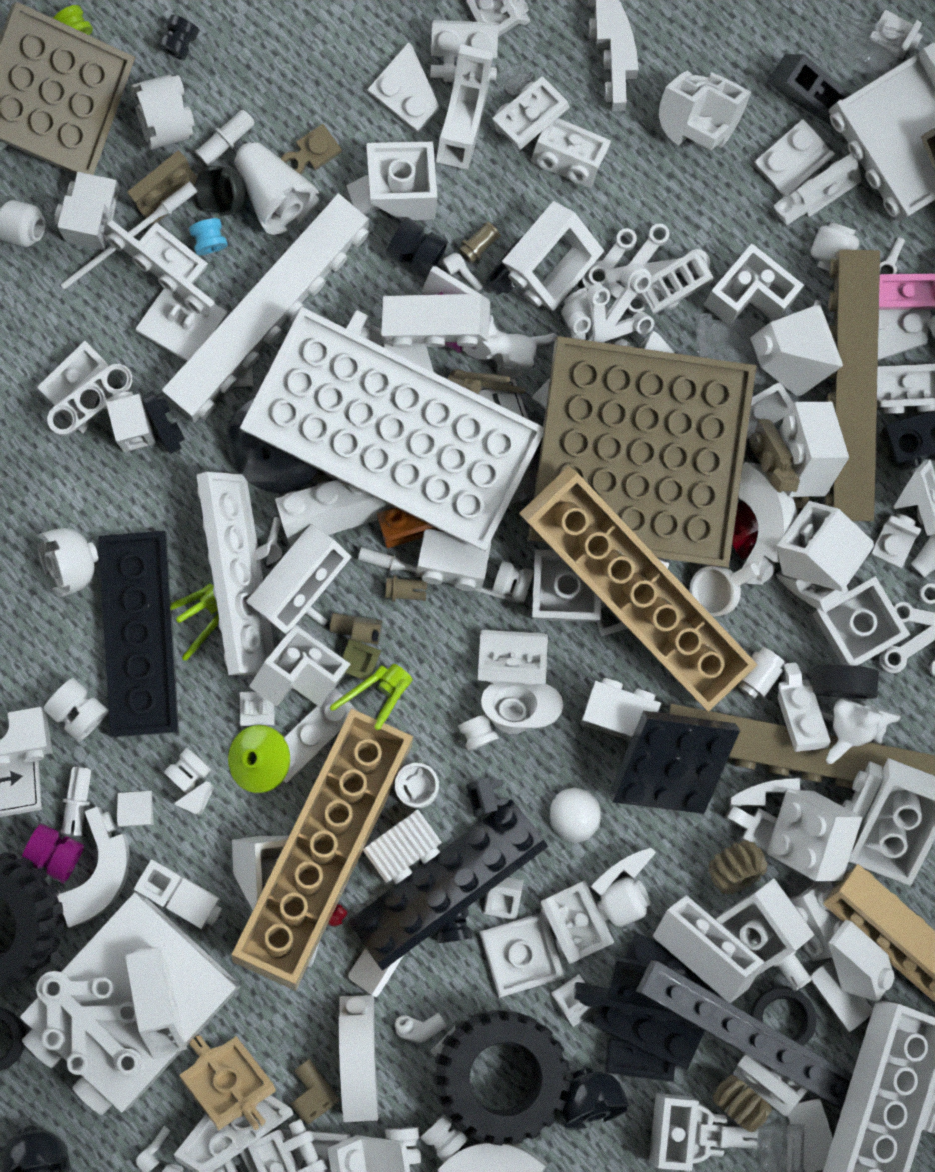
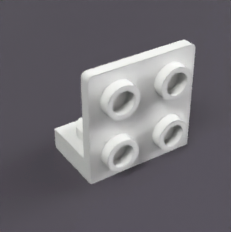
(368, 1155)

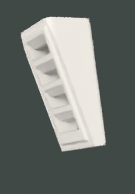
(693, 285)

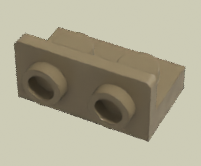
(161, 184)

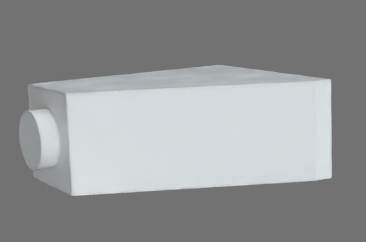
(155, 1002)

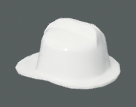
(520, 706)

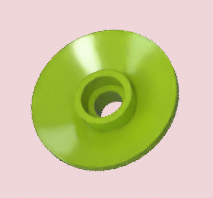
(271, 761)

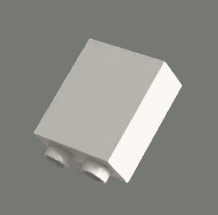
(197, 983)

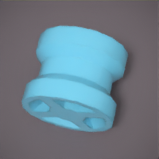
(208, 236)

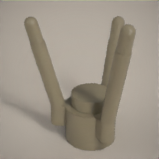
(474, 381)

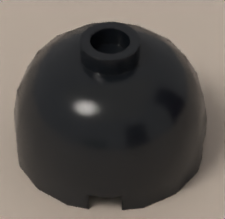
(591, 1099)
(34, 1151)

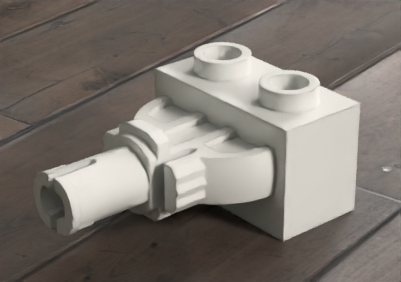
(686, 1132)

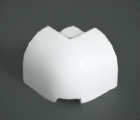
(702, 109)

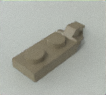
(774, 456)

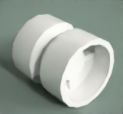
(73, 698)
(417, 785)

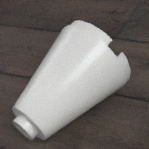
(274, 188)

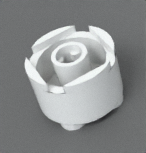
(162, 111)

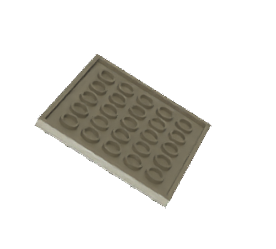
(653, 440)

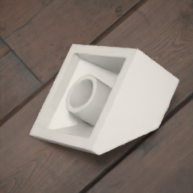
(403, 179)
(798, 350)
(254, 862)

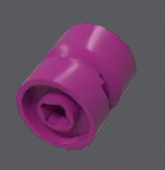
(53, 853)

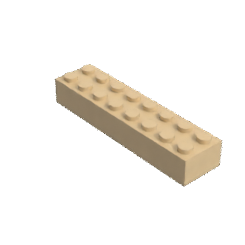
(638, 588)
(322, 850)

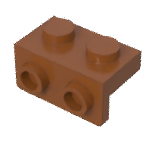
(401, 527)

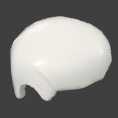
(575, 815)

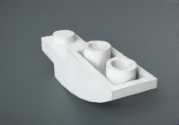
(614, 32)

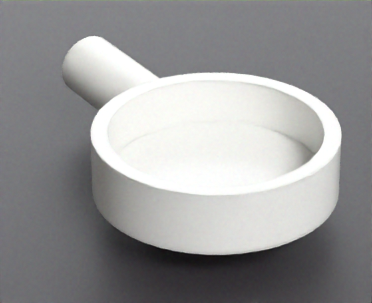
(720, 588)

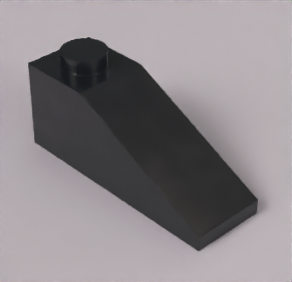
(807, 85)

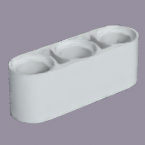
(79, 413)

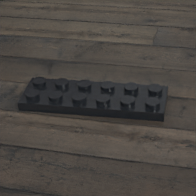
(138, 634)
(447, 884)

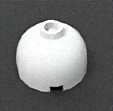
(67, 559)

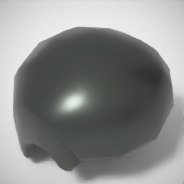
(220, 189)

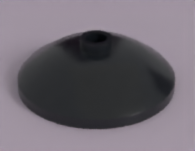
(270, 473)

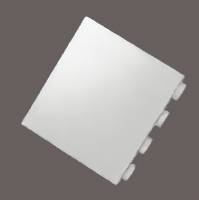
(886, 129)

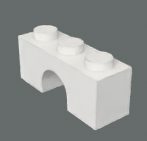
(26, 737)

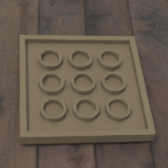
(58, 89)

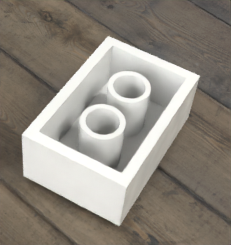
(898, 824)

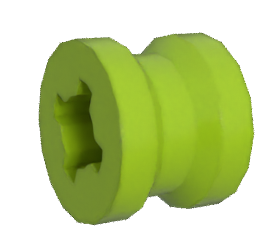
(74, 18)

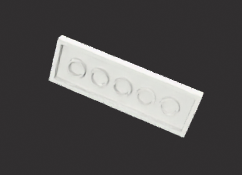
(235, 570)

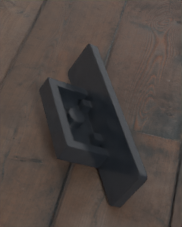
(622, 992)

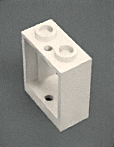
(538, 242)

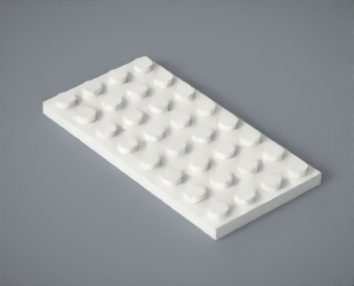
(393, 429)

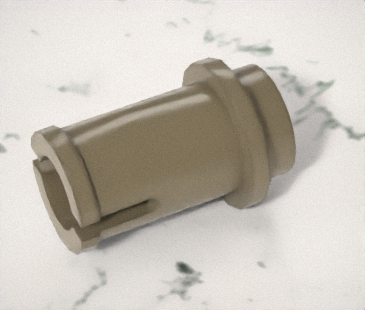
(479, 242)
(403, 588)

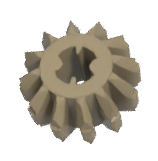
(737, 867)
(742, 1103)

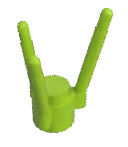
(207, 601)
(393, 684)

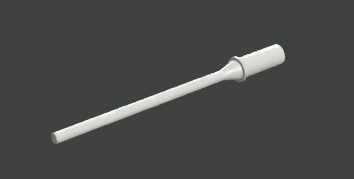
(164, 208)
(393, 563)

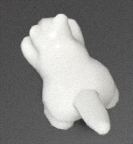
(510, 351)
(857, 725)

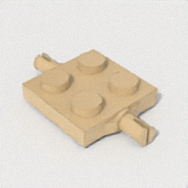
(227, 1082)

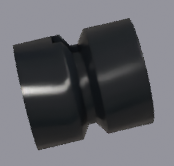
(416, 247)

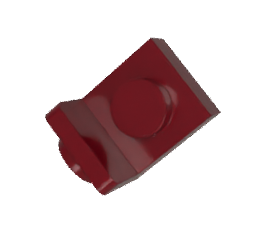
(745, 530)

